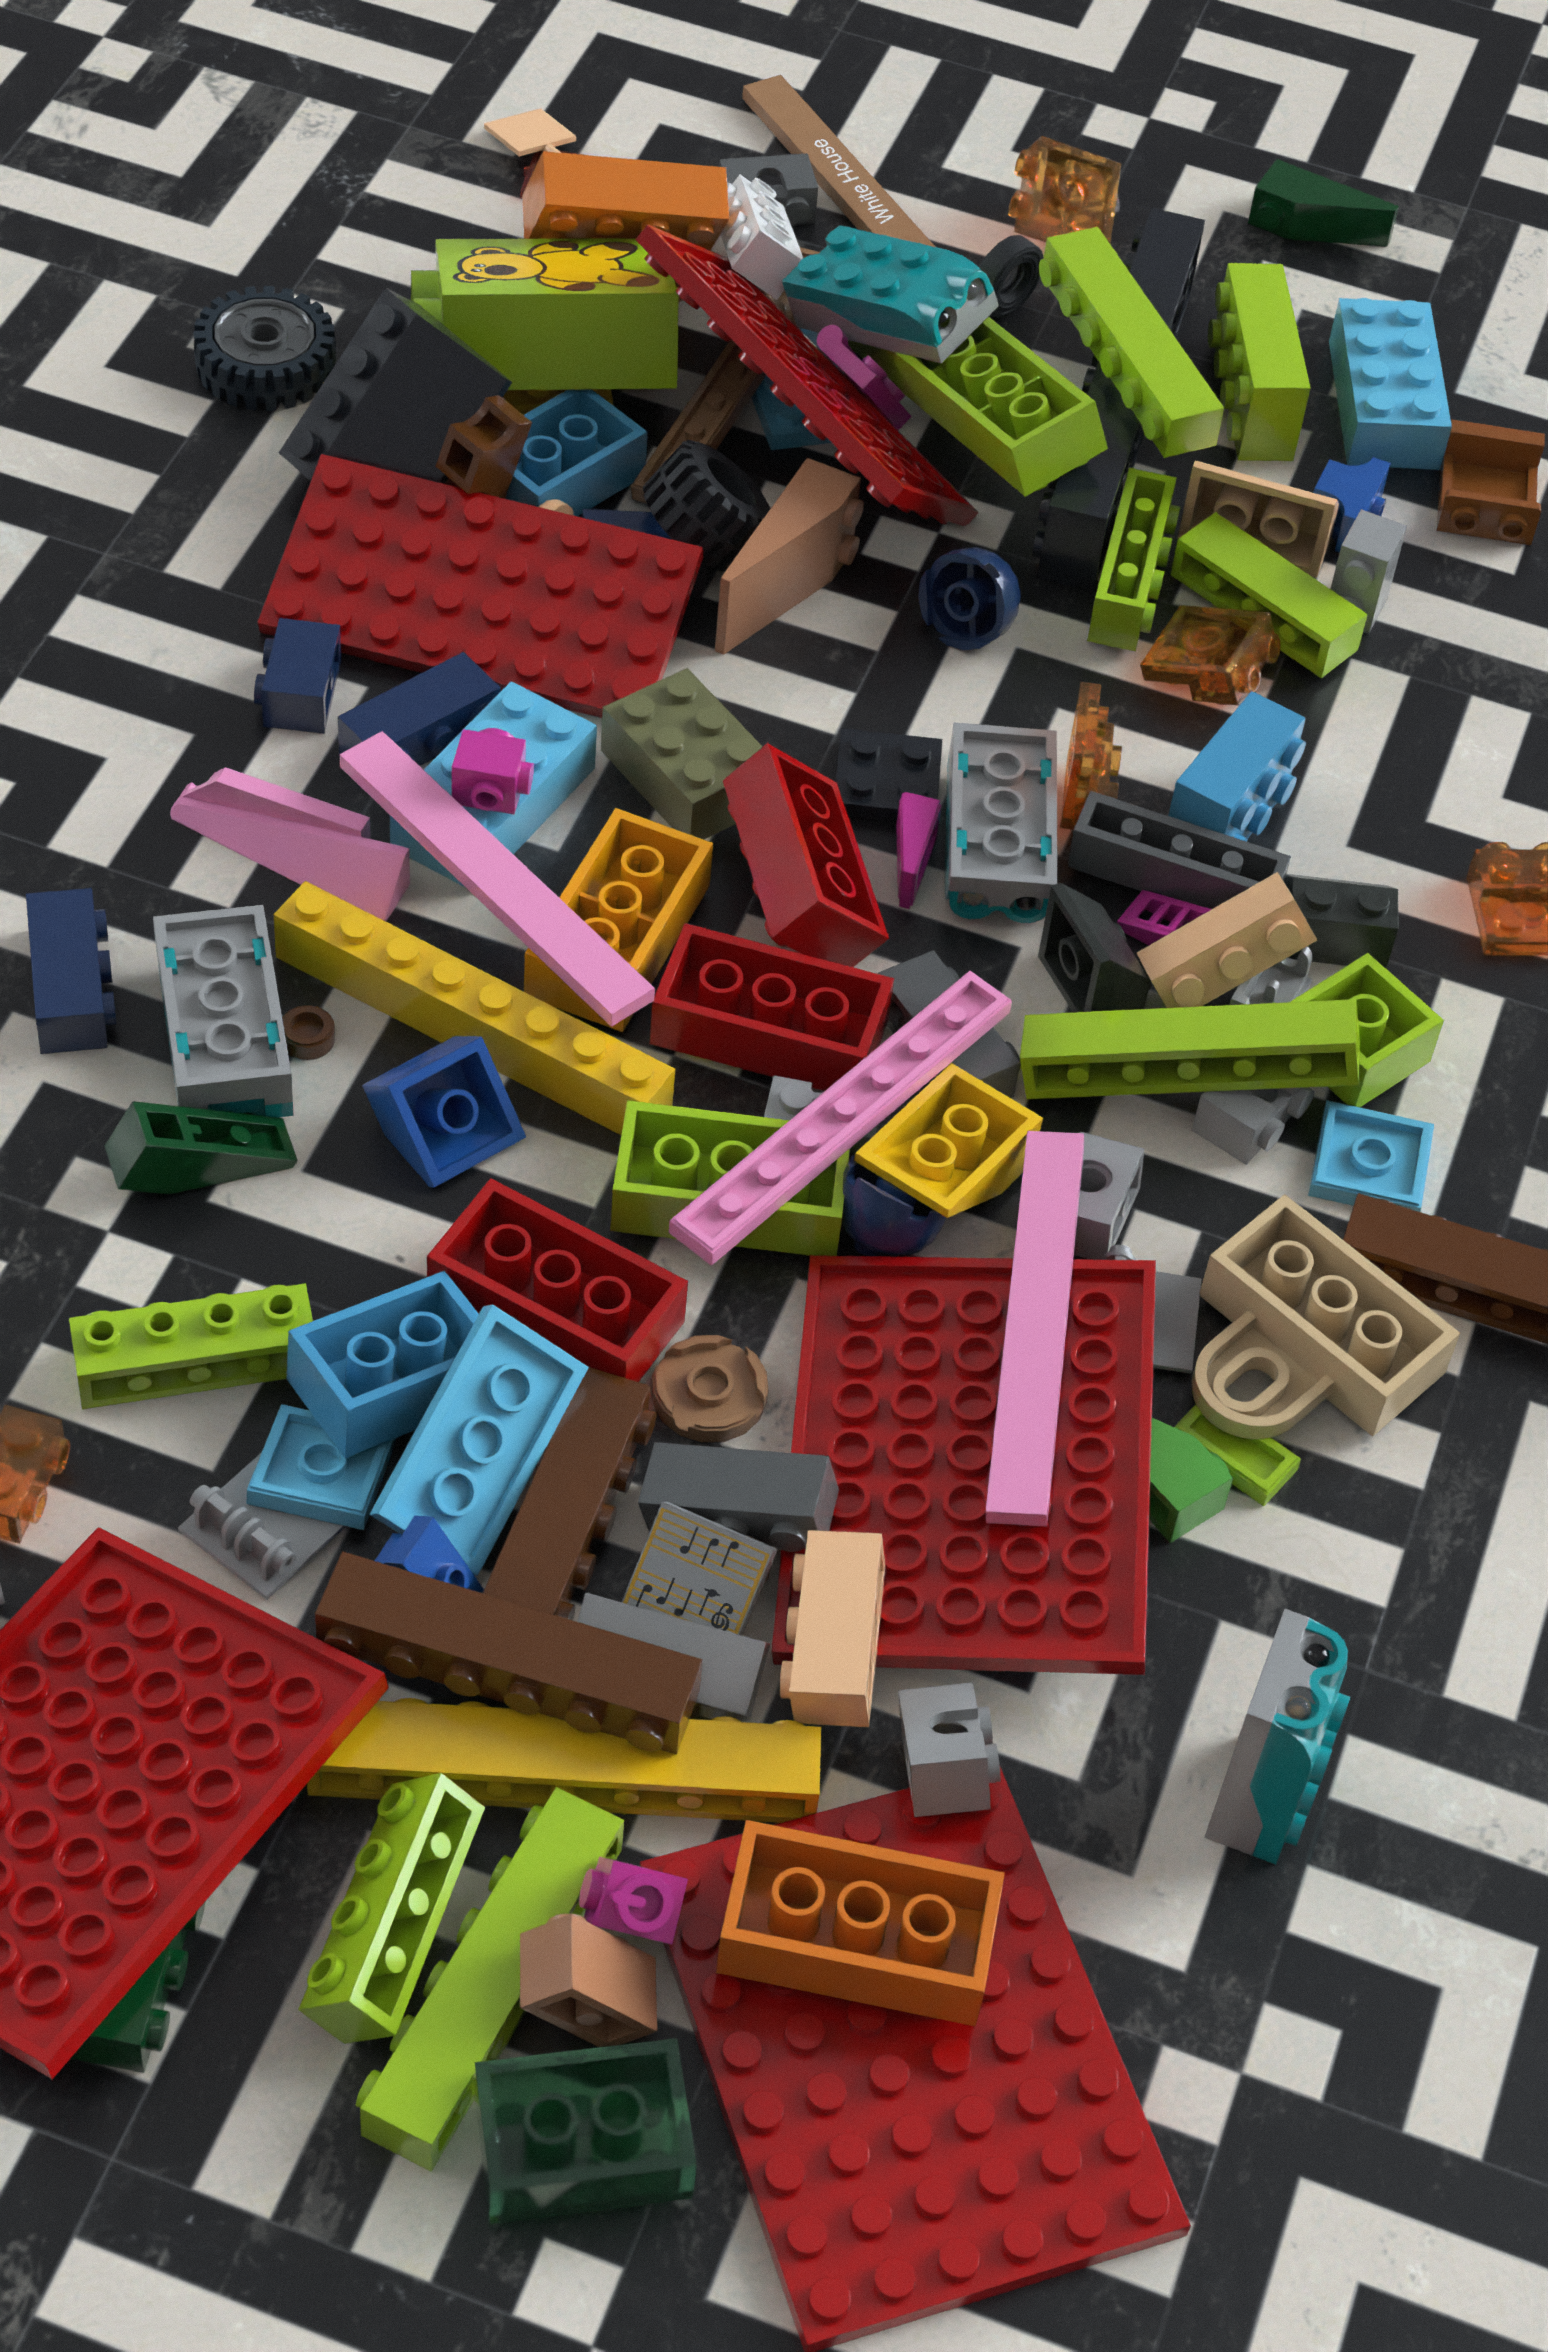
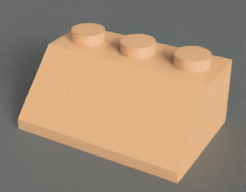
(1279, 516)

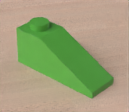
(1185, 1481)

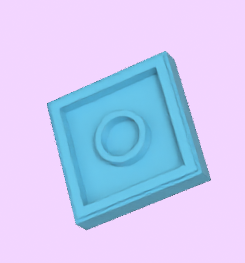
(1370, 1156)
(310, 1477)

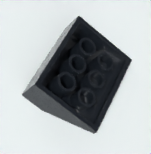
(394, 394)

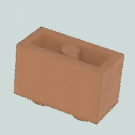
(587, 1981)

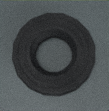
(1023, 258)

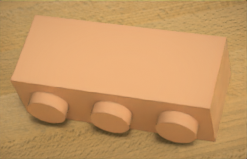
(1227, 945)
(834, 1628)

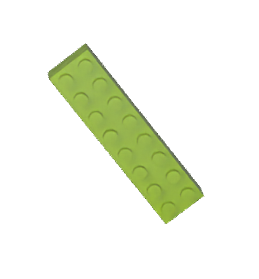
(1001, 405)

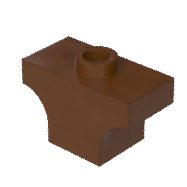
(485, 448)

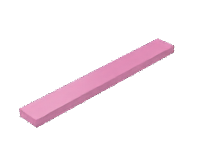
(498, 879)
(838, 1118)
(1035, 1330)

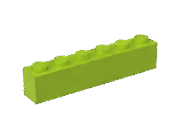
(1131, 342)
(1191, 1049)
(476, 1996)

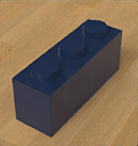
(422, 711)
(69, 970)

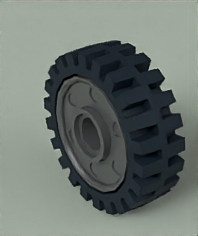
(264, 347)

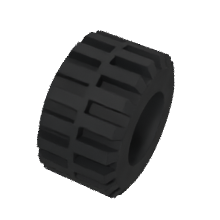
(705, 502)

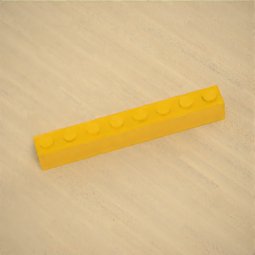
(452, 999)
(519, 1759)

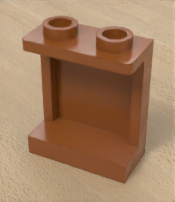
(1490, 482)

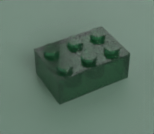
(584, 2130)

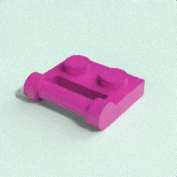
(864, 375)

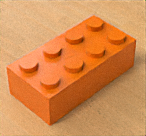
(621, 196)
(860, 1923)

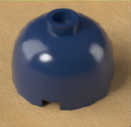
(969, 597)
(883, 1216)

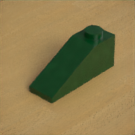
(1319, 209)
(193, 1148)

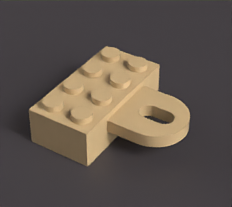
(1316, 1325)

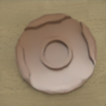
(709, 1389)

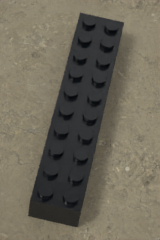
(1088, 497)

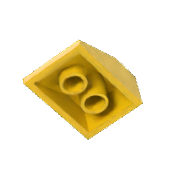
(952, 1143)

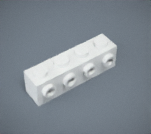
(759, 236)

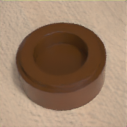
(308, 1032)

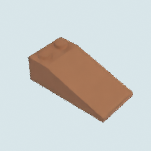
(790, 552)

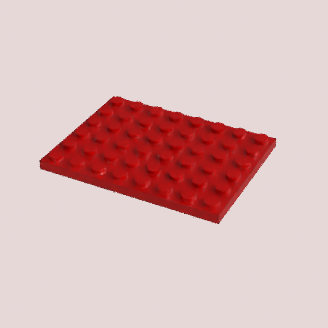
(905, 1406)
(136, 1769)
(913, 2151)

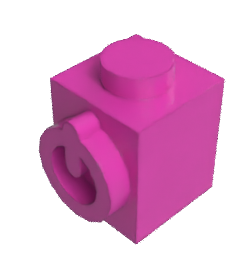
(491, 770)
(632, 1899)

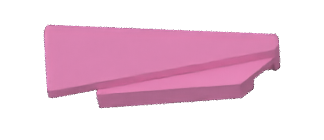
(298, 838)

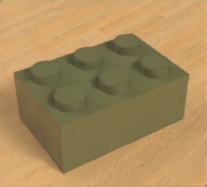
(677, 750)

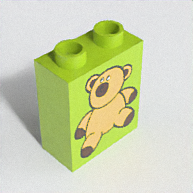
(557, 310)

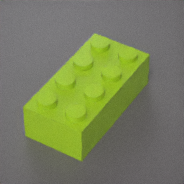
(1259, 362)
(680, 1152)

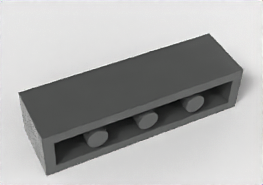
(1166, 854)

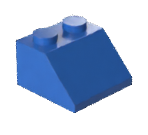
(445, 1109)

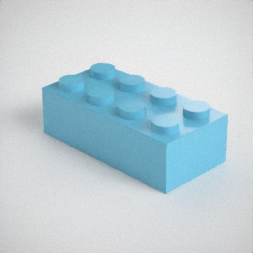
(1389, 383)
(556, 743)

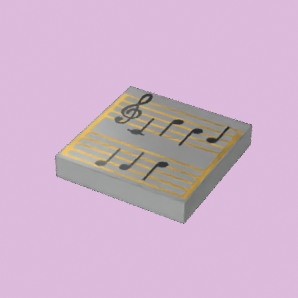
(699, 1571)

